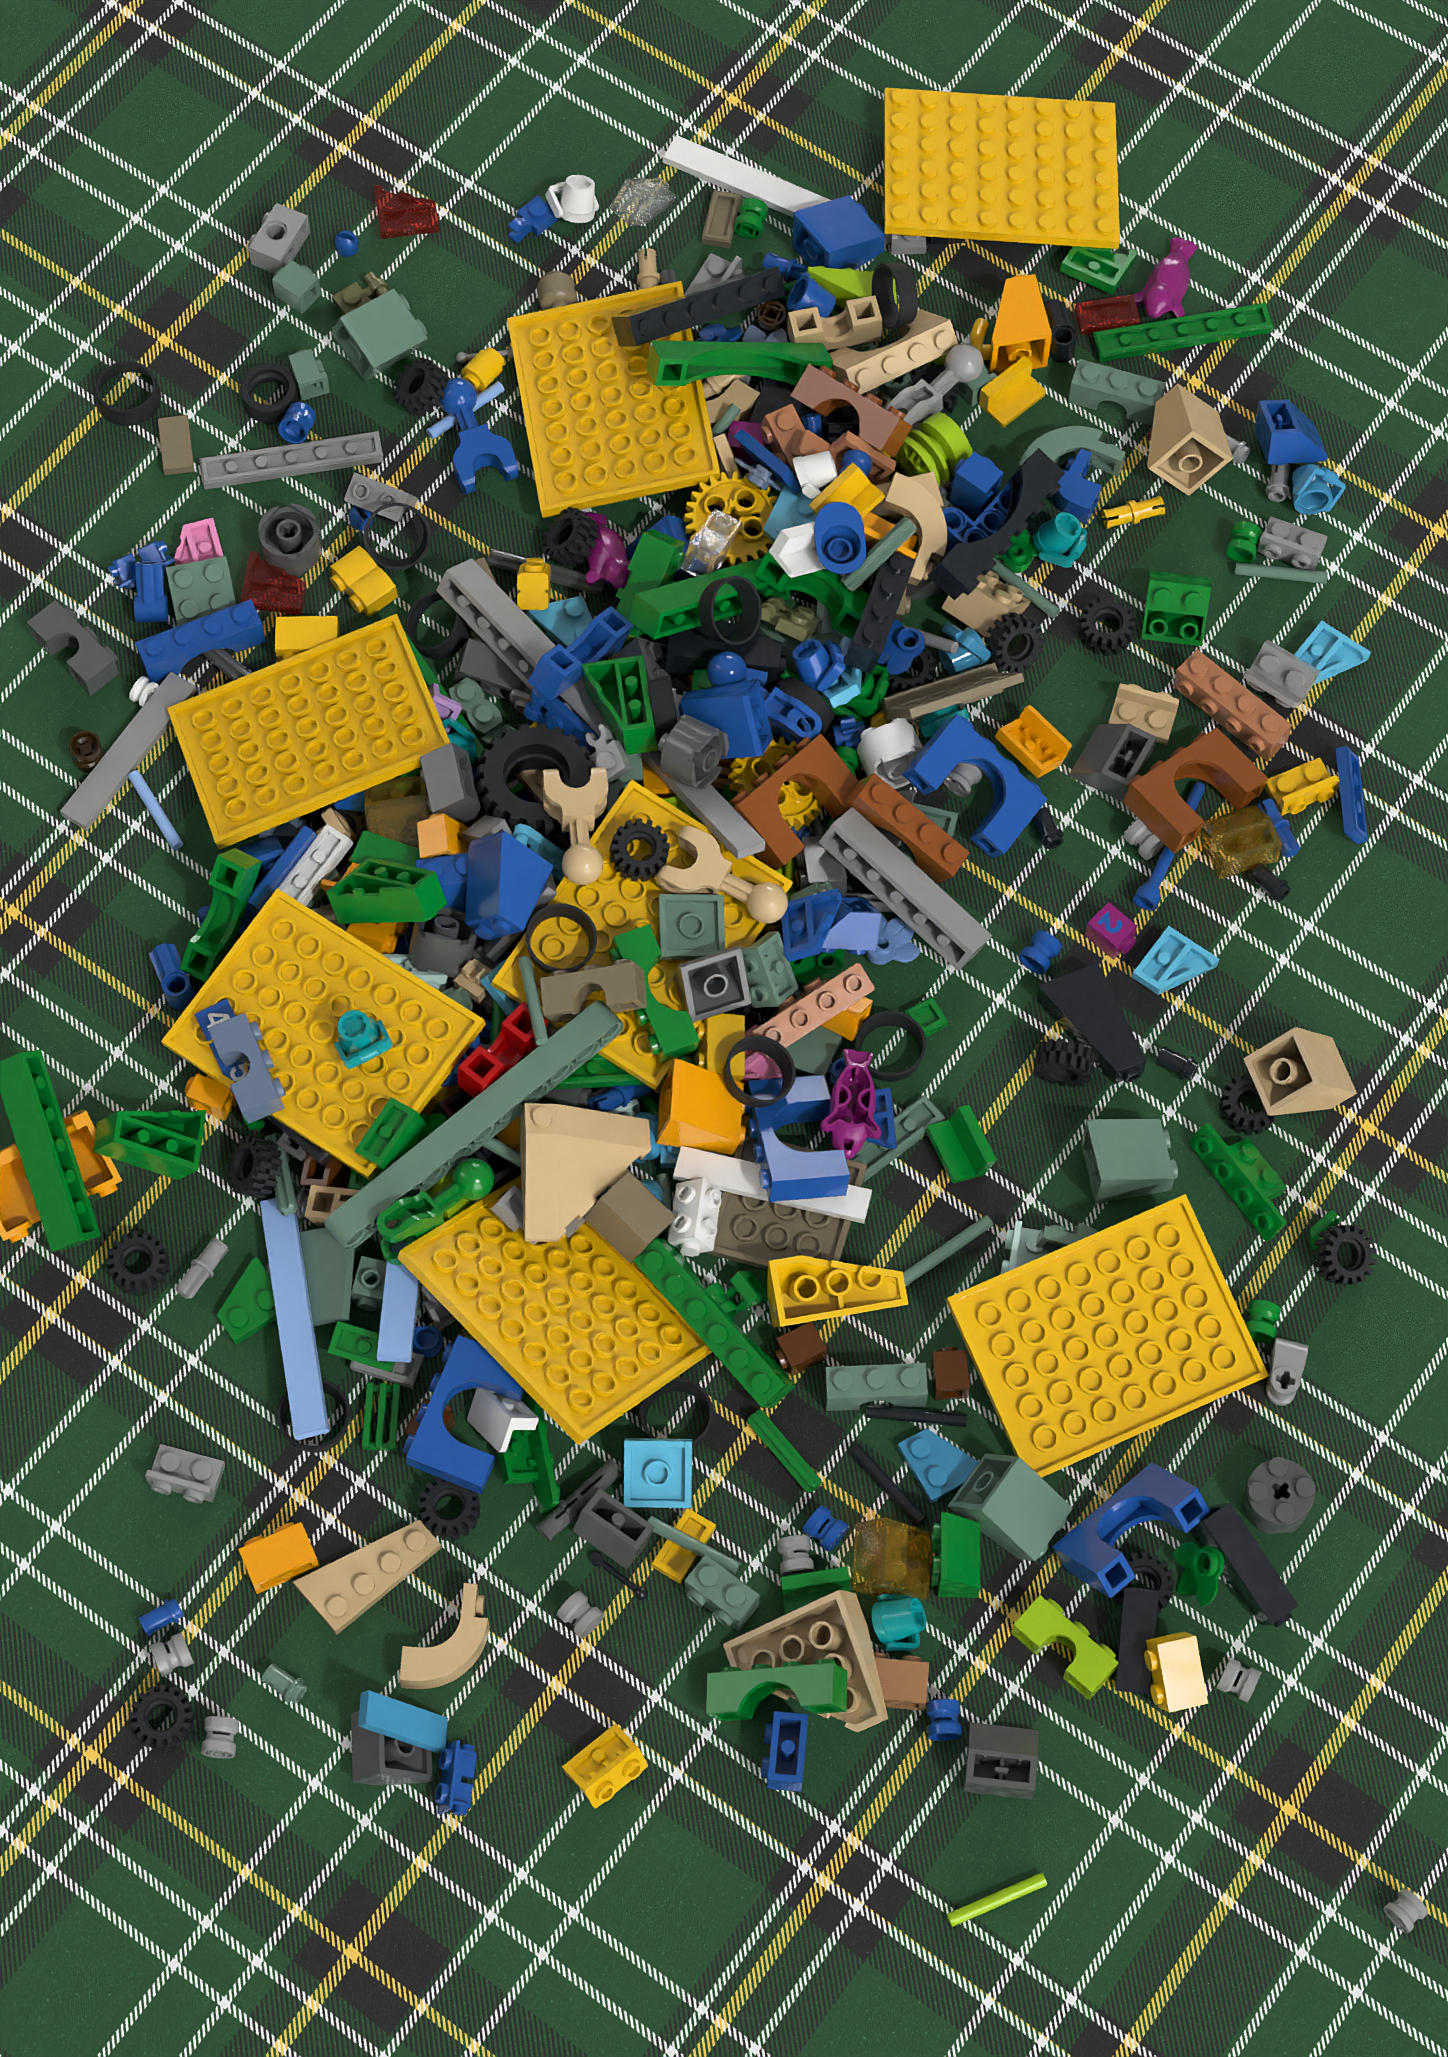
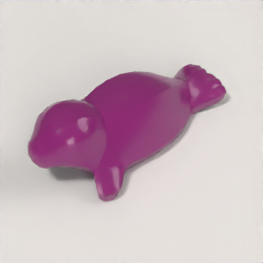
(1168, 281)
(609, 556)
(852, 1105)

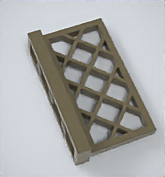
(951, 690)

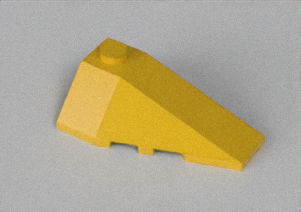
(819, 1289)

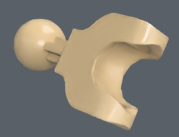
(576, 813)
(711, 874)

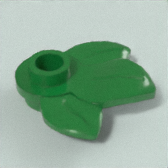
(1020, 554)
(1201, 1571)

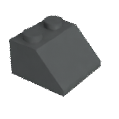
(386, 1760)

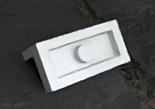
(797, 550)
(498, 1416)

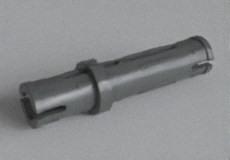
(569, 1509)

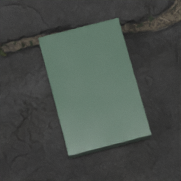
(327, 1275)

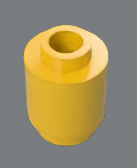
(483, 368)

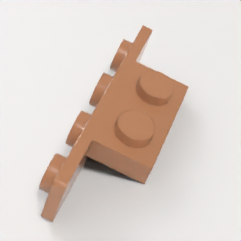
(881, 463)
(815, 1005)

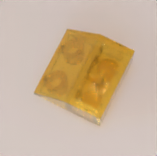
(396, 808)
(1240, 841)
(891, 1559)

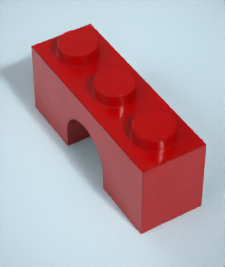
(510, 1047)

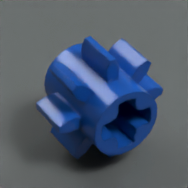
(847, 732)

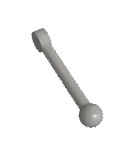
(462, 357)

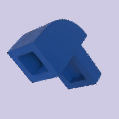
(1077, 494)

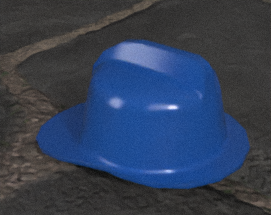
(840, 538)

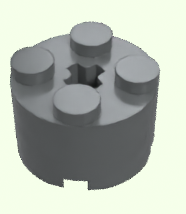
(290, 539)
(693, 752)
(442, 943)
(1289, 1511)

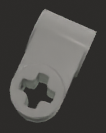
(1286, 1367)

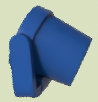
(809, 294)
(816, 666)

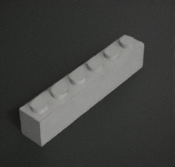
(905, 888)

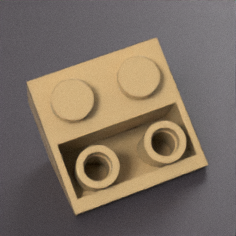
(986, 603)

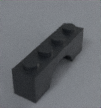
(879, 612)

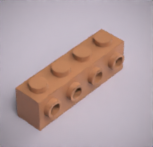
(783, 433)
(1232, 705)

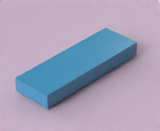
(402, 1721)

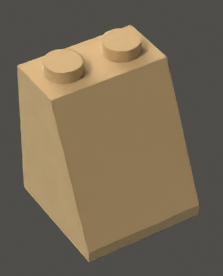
(1186, 440)
(1299, 1073)

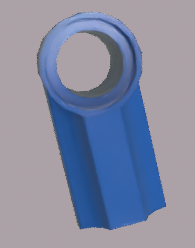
(150, 601)
(167, 964)

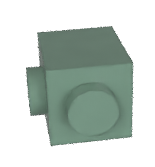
(296, 286)

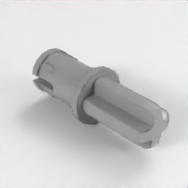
(202, 1268)

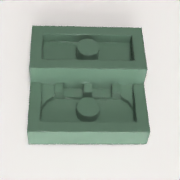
(815, 1051)

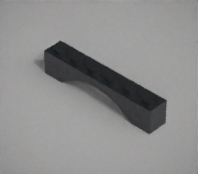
(699, 307)
(966, 561)

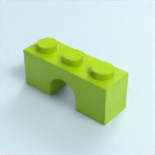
(1046, 1624)

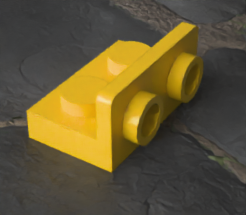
(1301, 787)
(606, 1765)

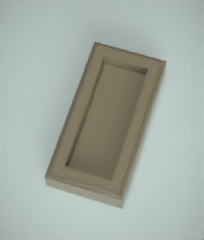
(721, 218)
(176, 445)

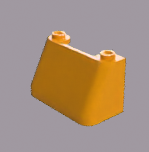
(16, 1197)

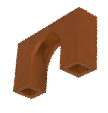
(1208, 758)
(813, 766)

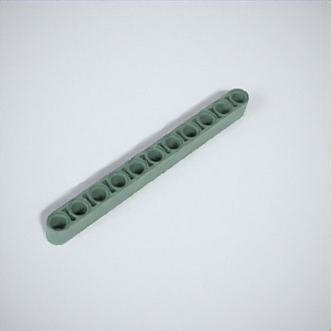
(476, 1122)

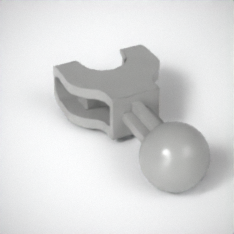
(922, 400)

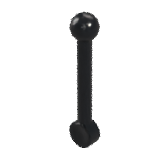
(597, 1560)

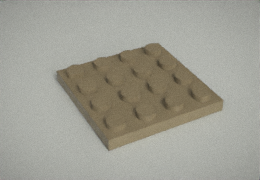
(764, 1231)

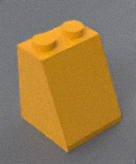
(1020, 326)
(699, 1110)

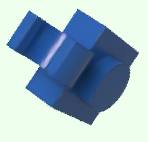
(533, 217)

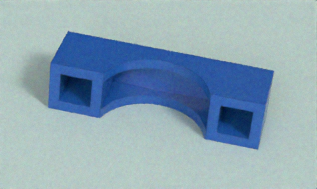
(170, 650)
(562, 666)

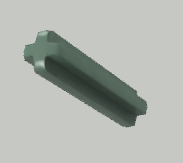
(880, 553)
(284, 1189)

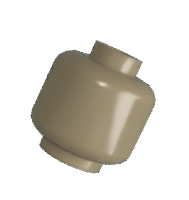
(556, 290)

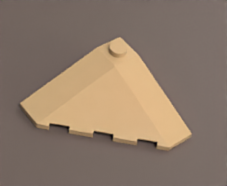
(570, 1160)
(821, 1630)

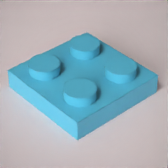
(658, 1472)

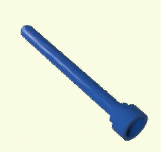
(1149, 895)

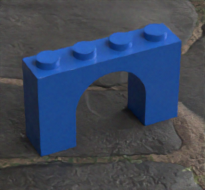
(1014, 796)
(785, 1171)
(433, 1447)
(1148, 1496)

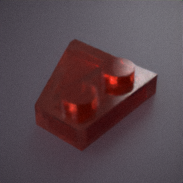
(404, 214)
(272, 587)

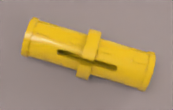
(1133, 512)

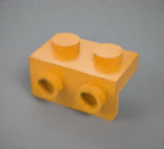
(1034, 742)

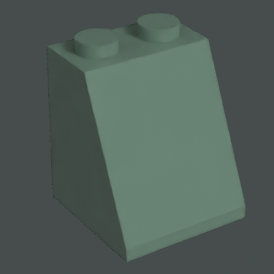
(379, 334)
(1127, 1158)
(1011, 1505)

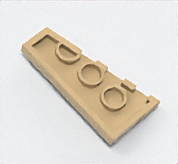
(360, 1579)

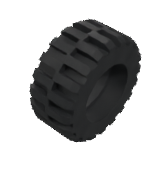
(529, 750)

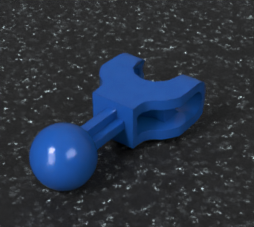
(476, 443)
(782, 710)

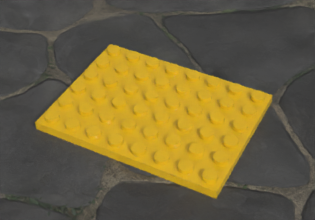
(1000, 168)
(594, 412)
(307, 731)
(622, 906)
(296, 982)
(558, 1315)
(1107, 1337)

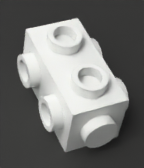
(696, 1219)

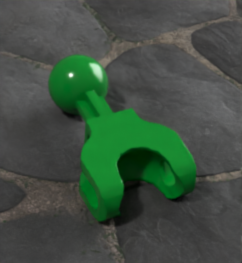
(422, 1214)

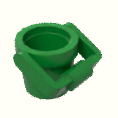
(871, 693)

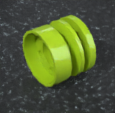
(934, 447)

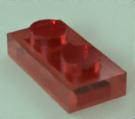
(1106, 314)

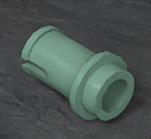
(285, 1684)

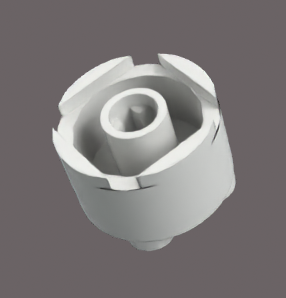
(889, 751)

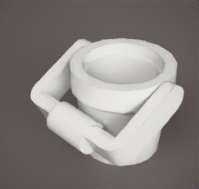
(577, 199)
(815, 472)

